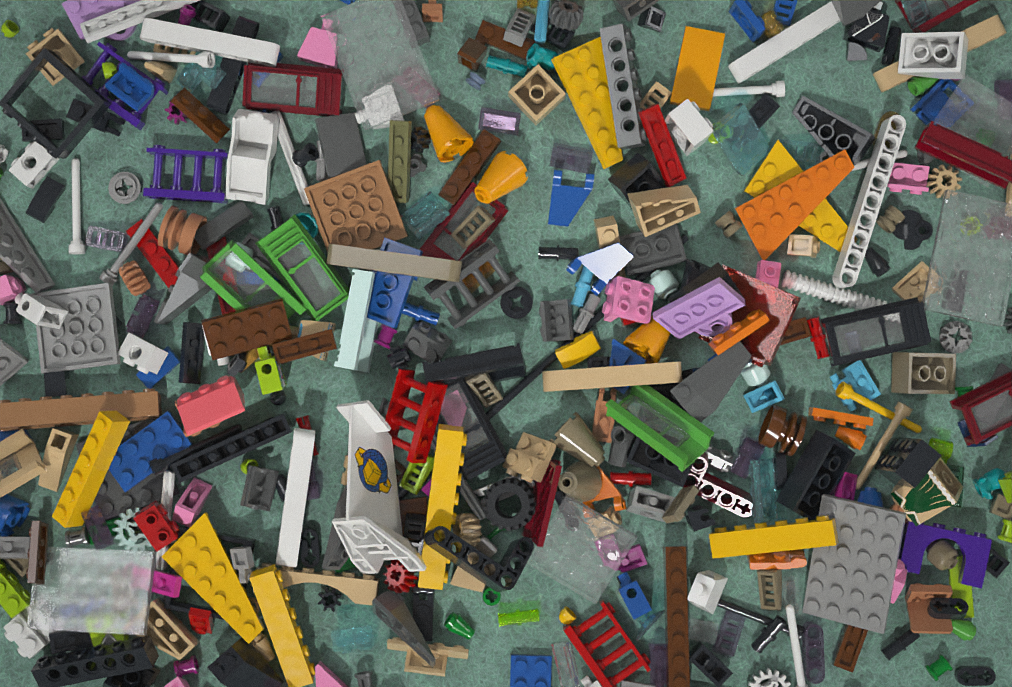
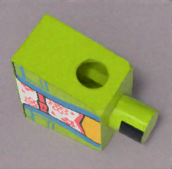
(269, 380)

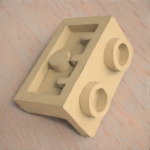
(913, 283)

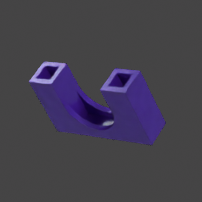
(974, 550)

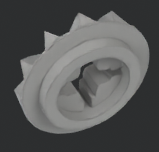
(117, 182)
(948, 342)

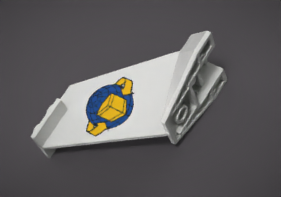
(372, 504)

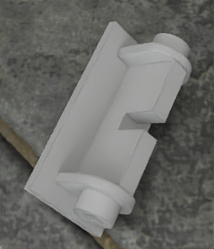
(720, 459)

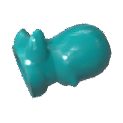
(540, 56)
(988, 482)

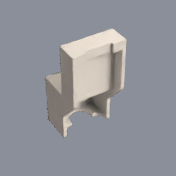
(251, 155)

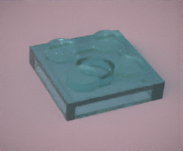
(425, 215)

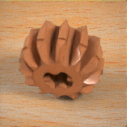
(134, 278)

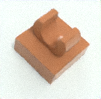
(432, 12)

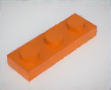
(738, 331)
(840, 418)

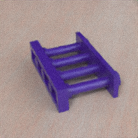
(118, 105)
(176, 191)

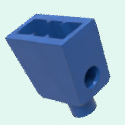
(638, 605)

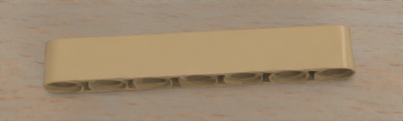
(977, 36)
(612, 376)

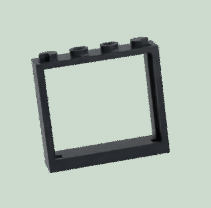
(84, 126)
(171, 603)

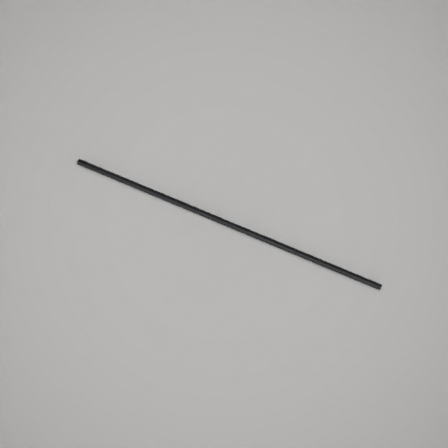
(541, 367)

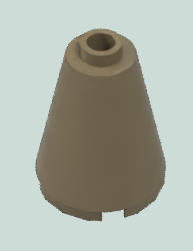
(578, 441)
(581, 481)

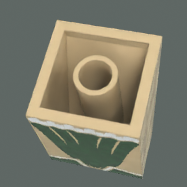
(931, 496)

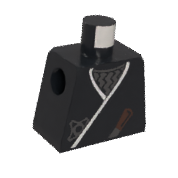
(870, 29)

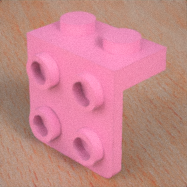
(628, 300)

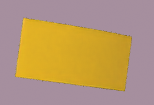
(577, 351)

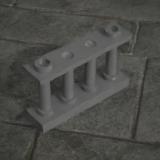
(470, 265)

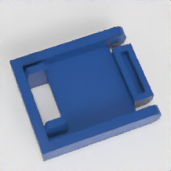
(933, 101)

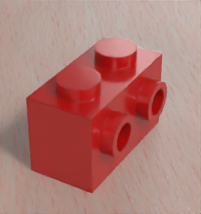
(156, 525)

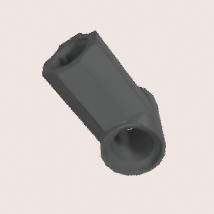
(622, 441)

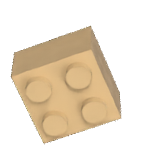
(536, 94)

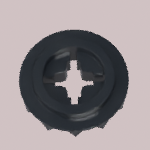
(517, 312)

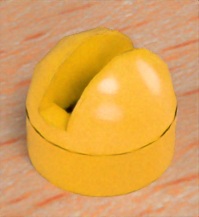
(567, 615)

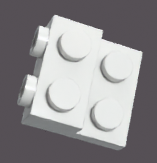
(29, 641)

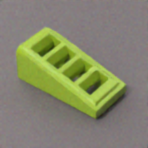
(427, 467)

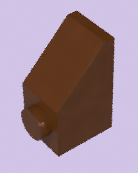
(472, 53)

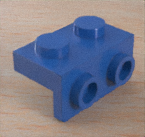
(130, 87)

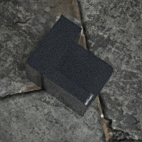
(56, 383)

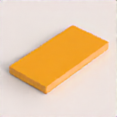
(697, 67)

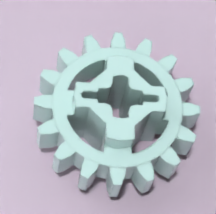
(130, 538)

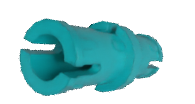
(506, 66)

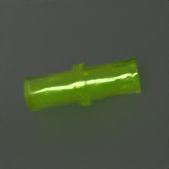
(518, 617)

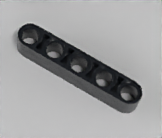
(223, 95)

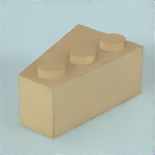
(663, 207)

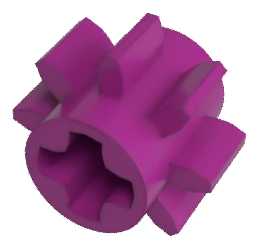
(173, 115)

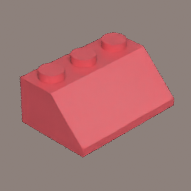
(210, 404)

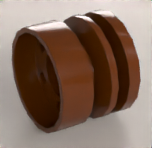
(786, 431)

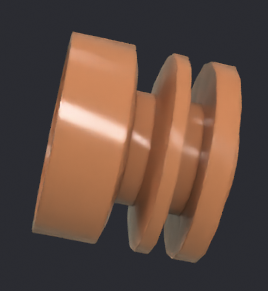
(180, 230)

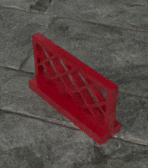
(545, 496)

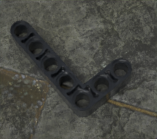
(480, 560)

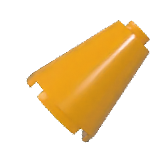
(446, 134)
(501, 177)
(648, 341)

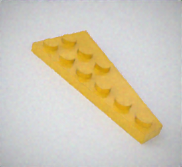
(586, 84)
(822, 221)
(209, 571)

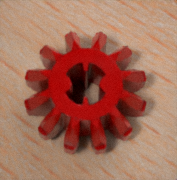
(399, 577)

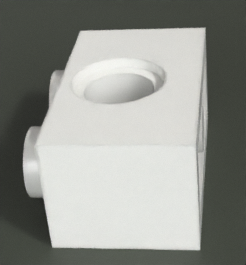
(44, 162)
(142, 353)

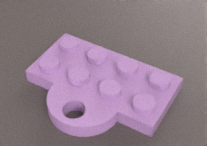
(84, 10)
(701, 310)

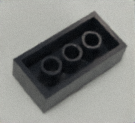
(907, 461)
(815, 474)

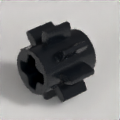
(420, 139)
(399, 357)
(336, 596)

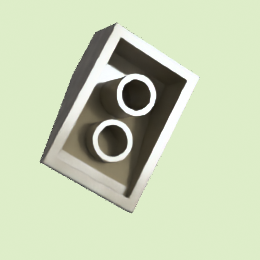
(923, 373)

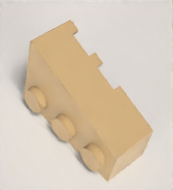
(168, 631)

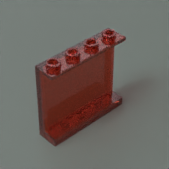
(771, 300)

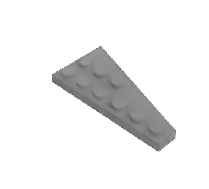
(19, 254)

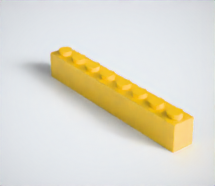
(442, 500)

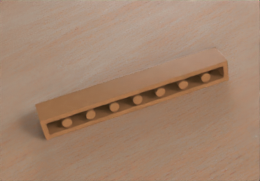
(77, 410)

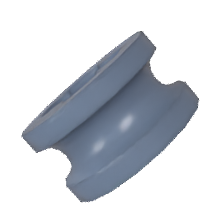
(475, 81)

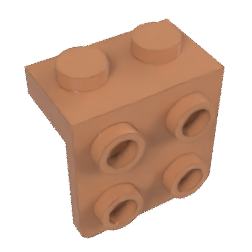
(917, 601)

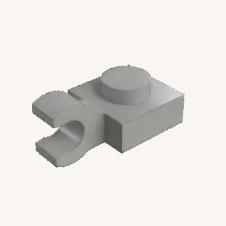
(243, 561)

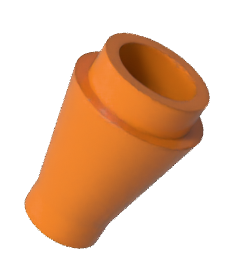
(851, 437)

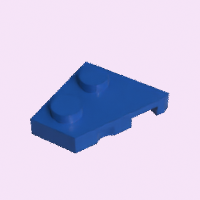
(623, 356)

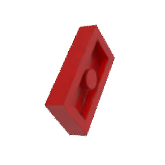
(201, 621)

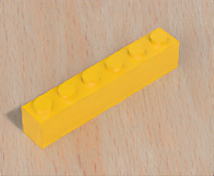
(90, 468)
(773, 538)
(282, 626)

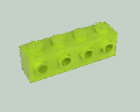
(12, 595)

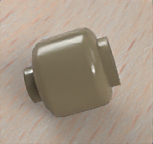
(942, 555)

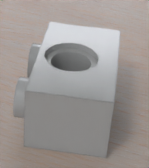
(648, 503)

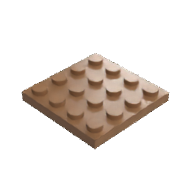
(356, 208)

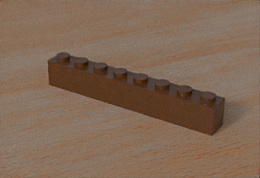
(676, 616)

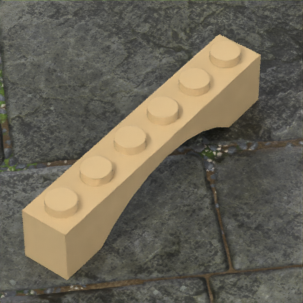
(358, 589)

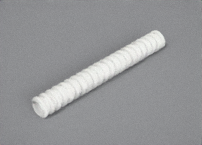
(829, 292)

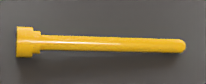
(846, 391)

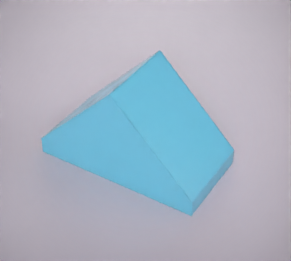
(763, 396)

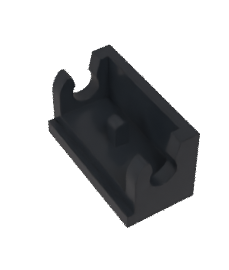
(696, 519)

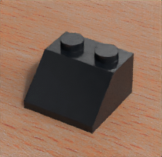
(635, 176)
(140, 678)

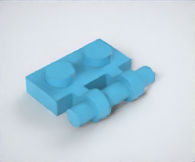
(859, 379)

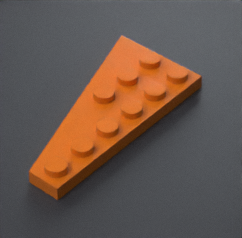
(783, 208)

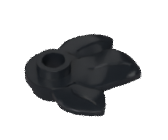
(909, 230)

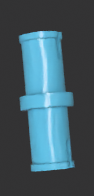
(582, 287)

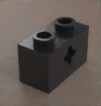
(709, 664)

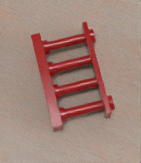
(428, 414)
(585, 650)

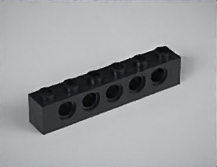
(233, 446)
(95, 662)

